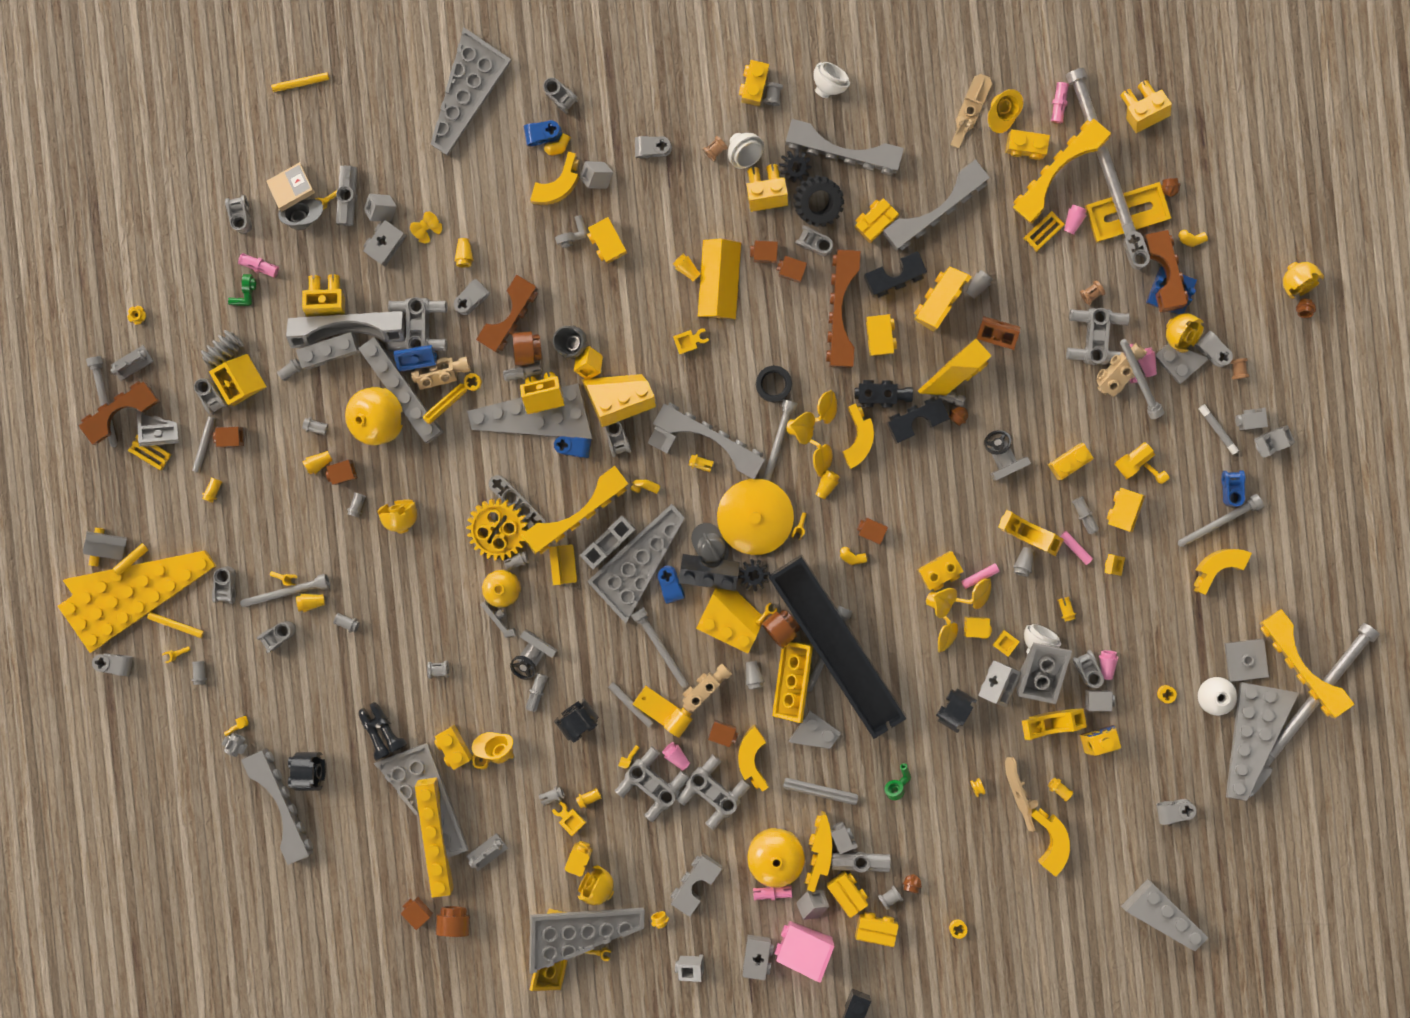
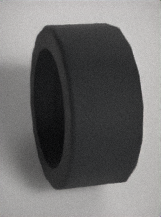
(773, 369)

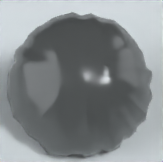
(569, 341)

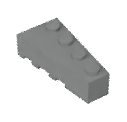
(1159, 912)

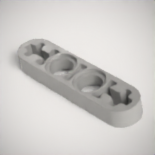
(520, 500)

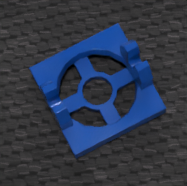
(1161, 275)

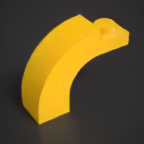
(1030, 533)
(1059, 846)

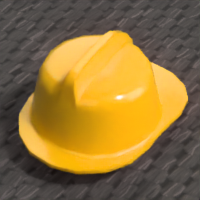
(1005, 110)
(494, 747)

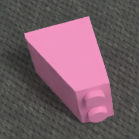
(804, 950)

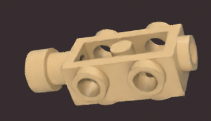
(1118, 372)
(440, 373)
(701, 691)

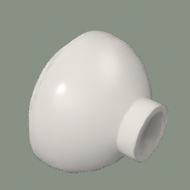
(830, 79)
(745, 149)
(1041, 635)
(1209, 693)

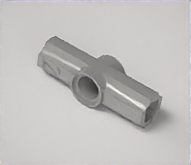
(346, 208)
(874, 862)

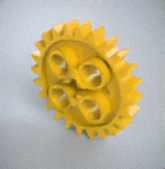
(483, 519)

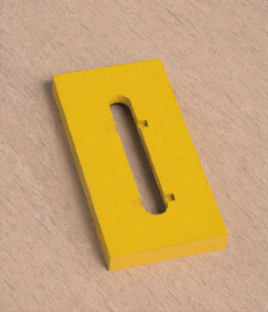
(1106, 230)

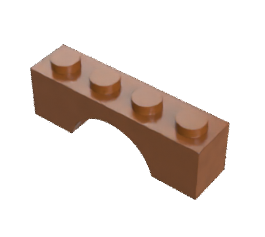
(1160, 249)
(521, 294)
(99, 425)

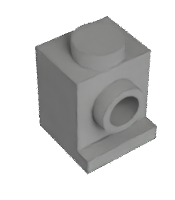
(1251, 419)
(842, 838)
(690, 968)

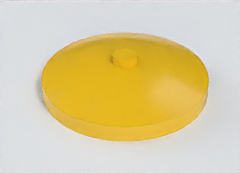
(755, 516)

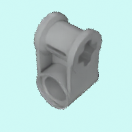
(562, 96)
(648, 147)
(239, 210)
(813, 241)
(473, 295)
(1212, 348)
(210, 397)
(618, 439)
(225, 587)
(274, 637)
(115, 664)
(1088, 668)
(1171, 811)

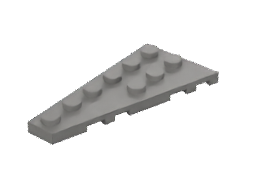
(469, 84)
(512, 417)
(630, 570)
(1257, 725)
(404, 771)
(574, 933)

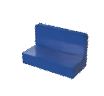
(415, 358)

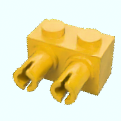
(1148, 110)
(766, 193)
(323, 302)
(542, 394)

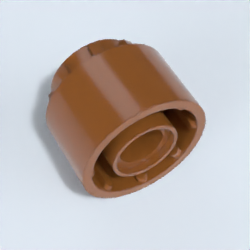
(526, 348)
(781, 628)
(453, 922)

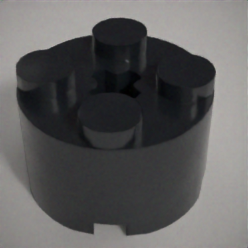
(956, 710)
(577, 720)
(306, 771)

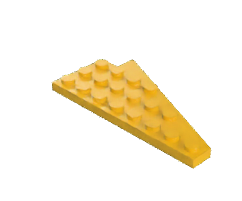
(110, 603)

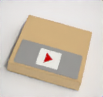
(290, 187)

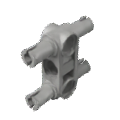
(418, 323)
(1097, 334)
(652, 784)
(713, 792)

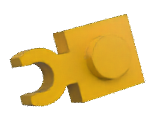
(687, 341)
(571, 821)

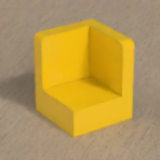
(588, 363)
(977, 627)

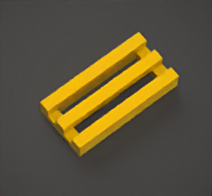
(1032, 242)
(159, 466)

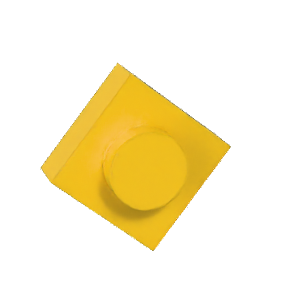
(1114, 564)
(1005, 643)

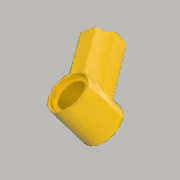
(1131, 463)

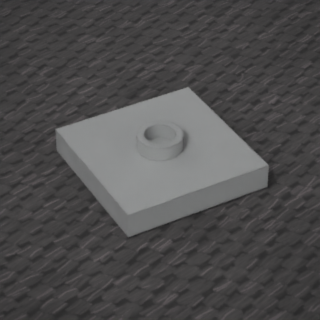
(1246, 660)

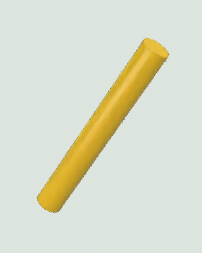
(300, 82)
(176, 625)

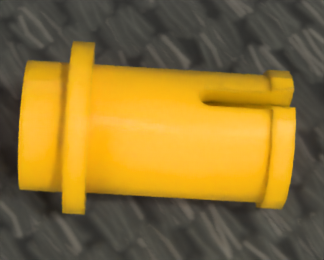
(700, 463)
(212, 490)
(1067, 611)
(1060, 789)
(588, 798)

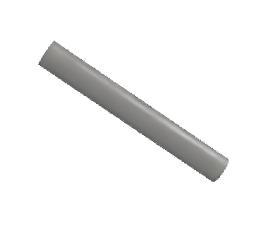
(203, 444)
(629, 703)

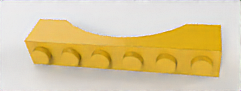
(1089, 140)
(542, 534)
(1280, 629)
(431, 826)

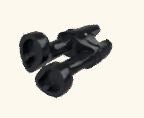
(380, 721)

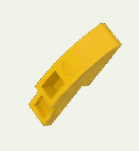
(821, 844)

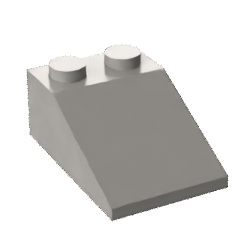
(1043, 673)

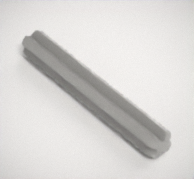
(820, 791)

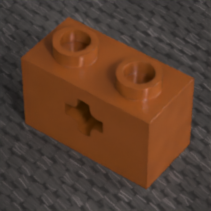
(998, 332)

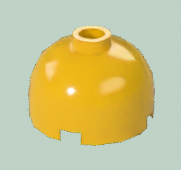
(1301, 278)
(1184, 331)
(399, 516)
(501, 588)
(596, 887)

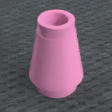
(1074, 219)
(1148, 363)
(1108, 662)
(676, 756)

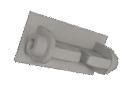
(131, 363)
(486, 852)

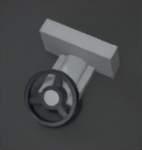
(1003, 455)
(531, 655)

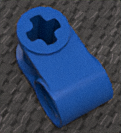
(540, 132)
(576, 446)
(1233, 486)
(671, 588)

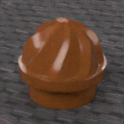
(1170, 186)
(1306, 308)
(959, 415)
(912, 884)

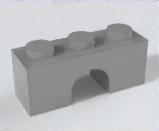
(330, 349)
(607, 542)
(703, 869)

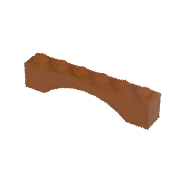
(841, 349)

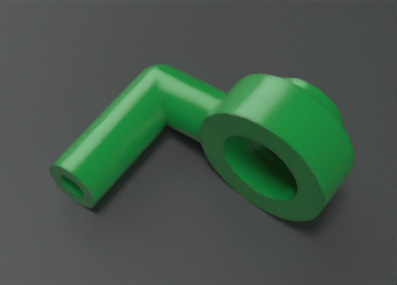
(248, 285)
(895, 785)

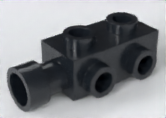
(878, 393)

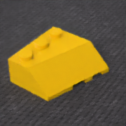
(940, 298)
(960, 368)
(619, 397)
(730, 619)

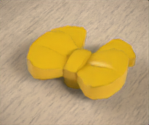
(419, 229)

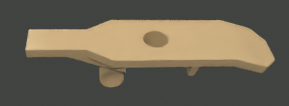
(974, 99)
(1019, 793)

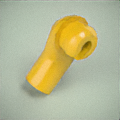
(558, 147)
(1191, 240)
(646, 484)
(850, 558)

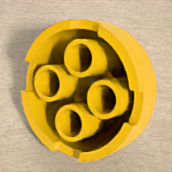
(374, 416)
(774, 845)

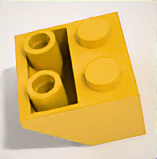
(237, 379)

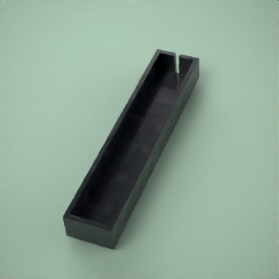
(837, 646)

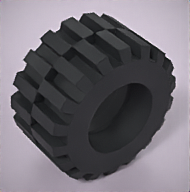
(829, 212)

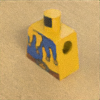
(1101, 741)

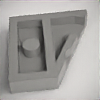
(1179, 364)
(156, 430)
(815, 732)

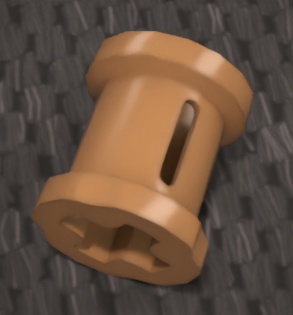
(715, 148)
(1092, 292)
(1239, 368)

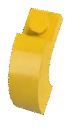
(559, 189)
(864, 437)
(1217, 561)
(1054, 722)
(748, 747)

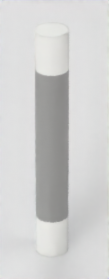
(1218, 429)

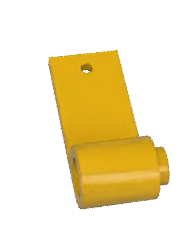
(663, 711)

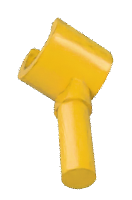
(325, 200)
(1160, 477)
(799, 529)
(286, 579)
(765, 614)
(173, 654)
(241, 722)
(625, 762)
(600, 953)

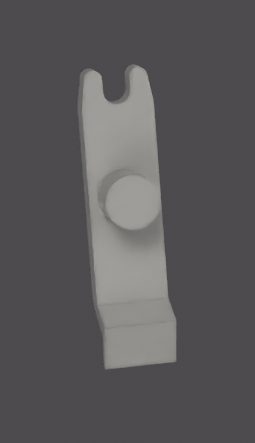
(496, 616)

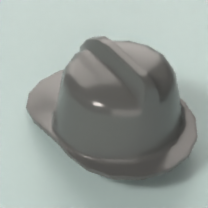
(301, 214)
(709, 544)

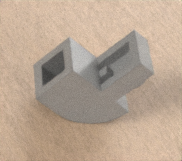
(1274, 441)

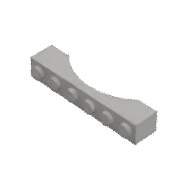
(804, 136)
(967, 181)
(310, 330)
(394, 381)
(674, 421)
(262, 770)

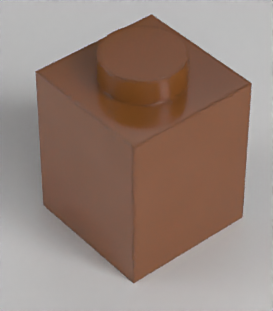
(764, 251)
(791, 269)
(228, 436)
(341, 472)
(872, 530)
(723, 733)
(416, 912)

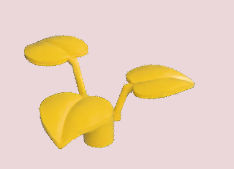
(803, 429)
(943, 601)

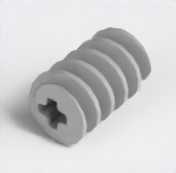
(221, 349)

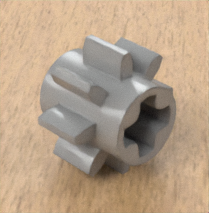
(234, 744)

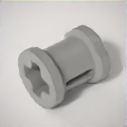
(773, 93)
(438, 669)
(890, 897)

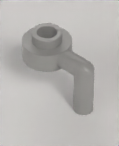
(566, 239)

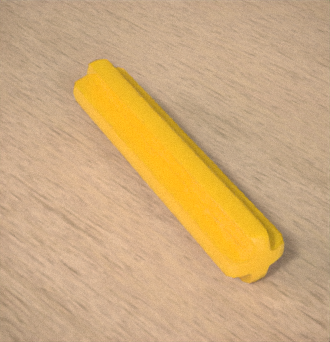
(445, 403)

